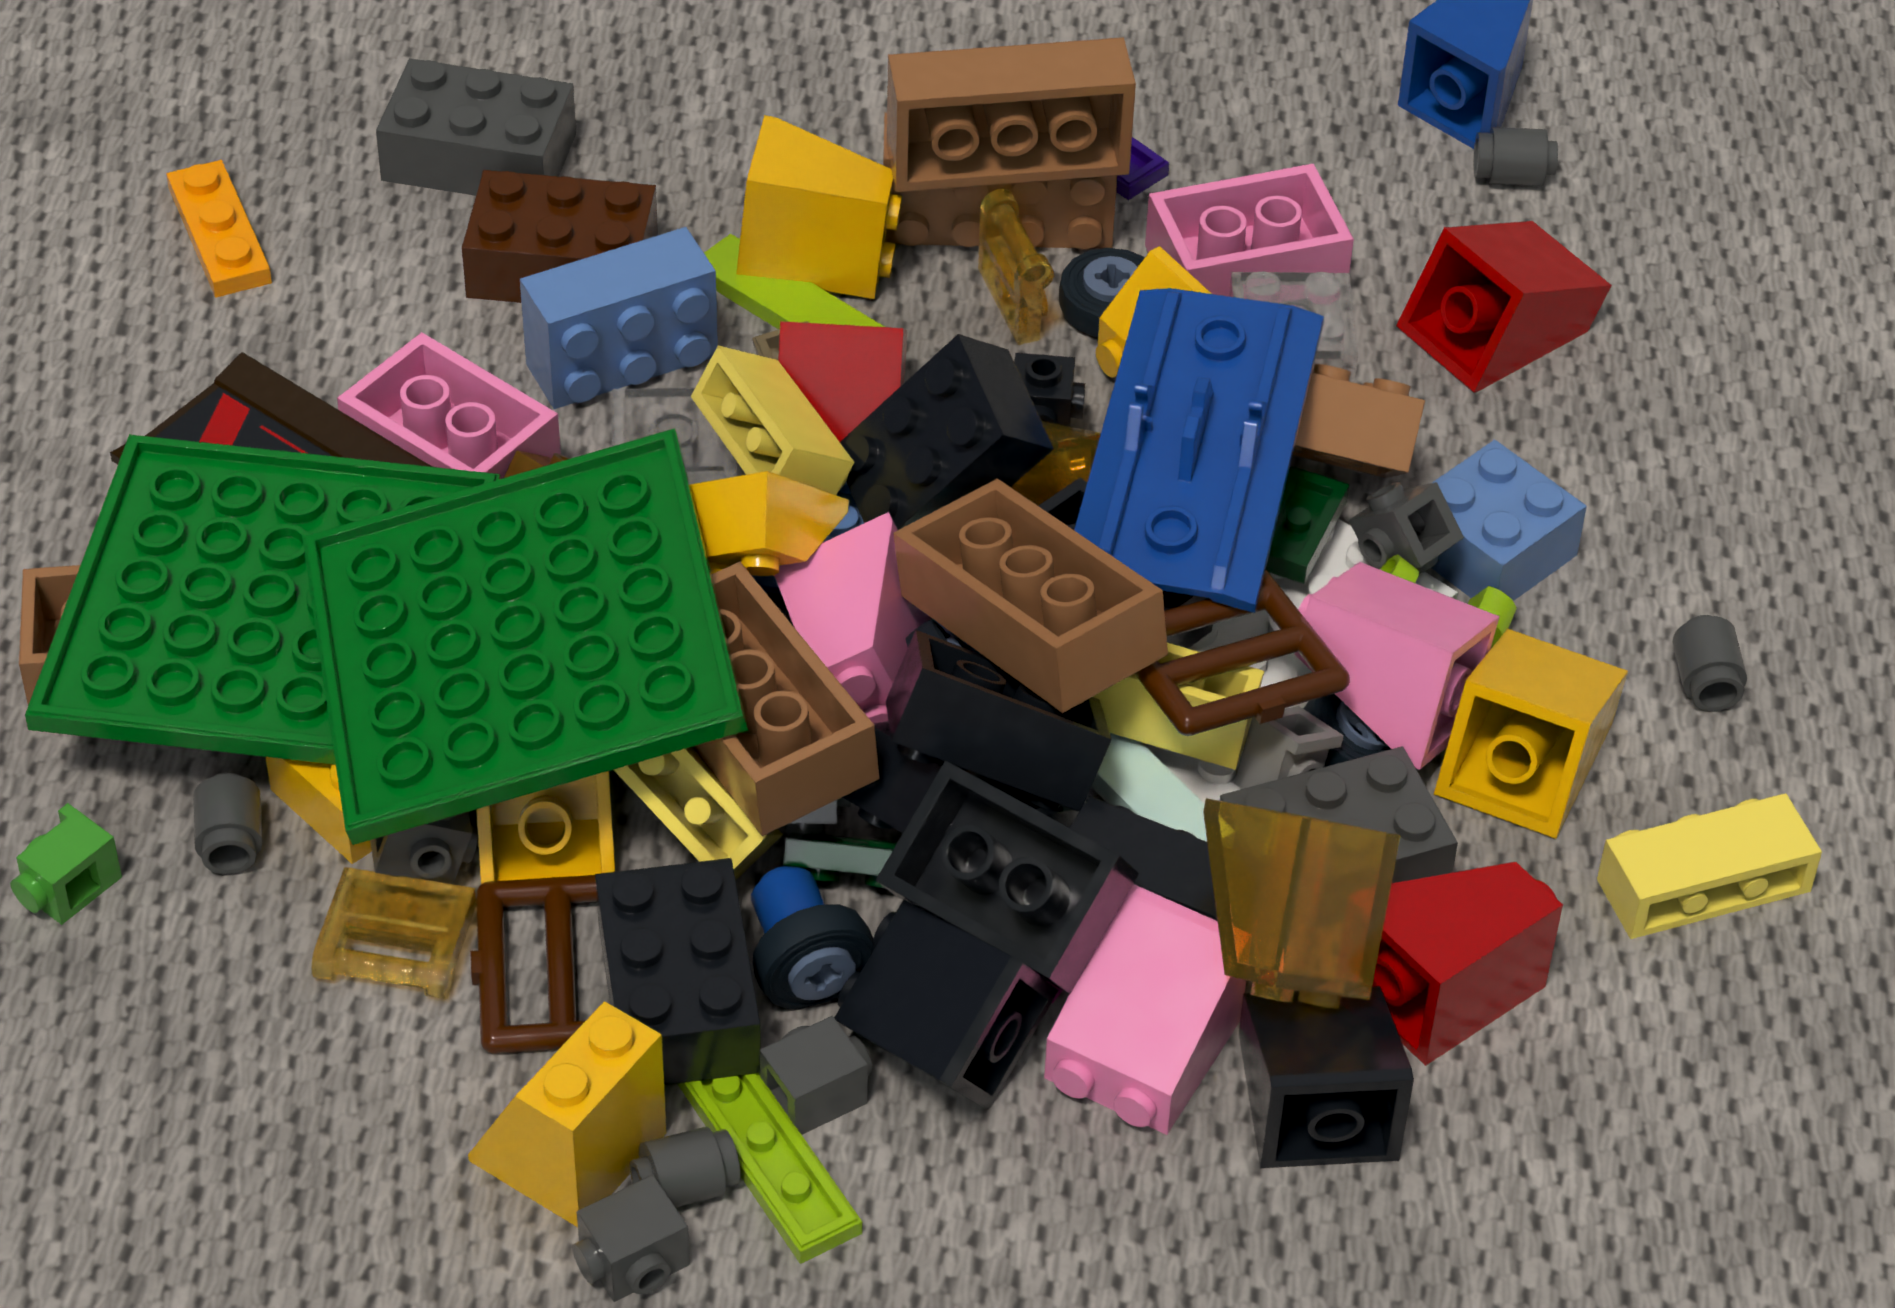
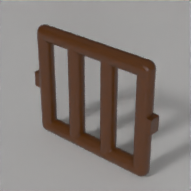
(1262, 703)
(489, 963)

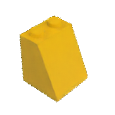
(816, 213)
(1529, 731)
(581, 1116)

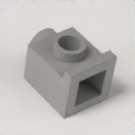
(1285, 747)

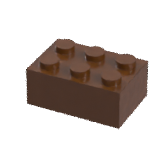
(546, 221)

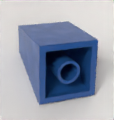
(1464, 64)

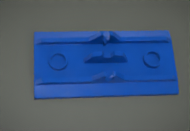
(1200, 441)

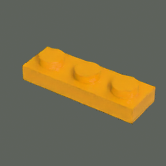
(219, 228)

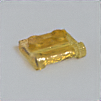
(1012, 266)
(396, 914)

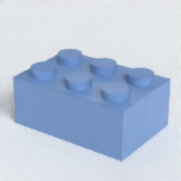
(619, 317)

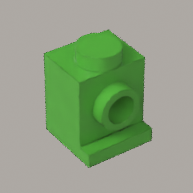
(66, 867)

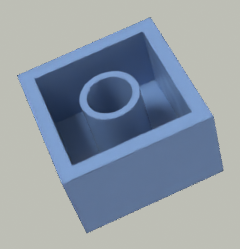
(1512, 523)

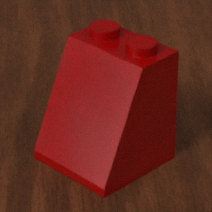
(1499, 300)
(843, 368)
(1463, 952)

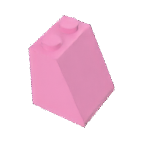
(853, 610)
(1402, 652)
(1146, 1013)

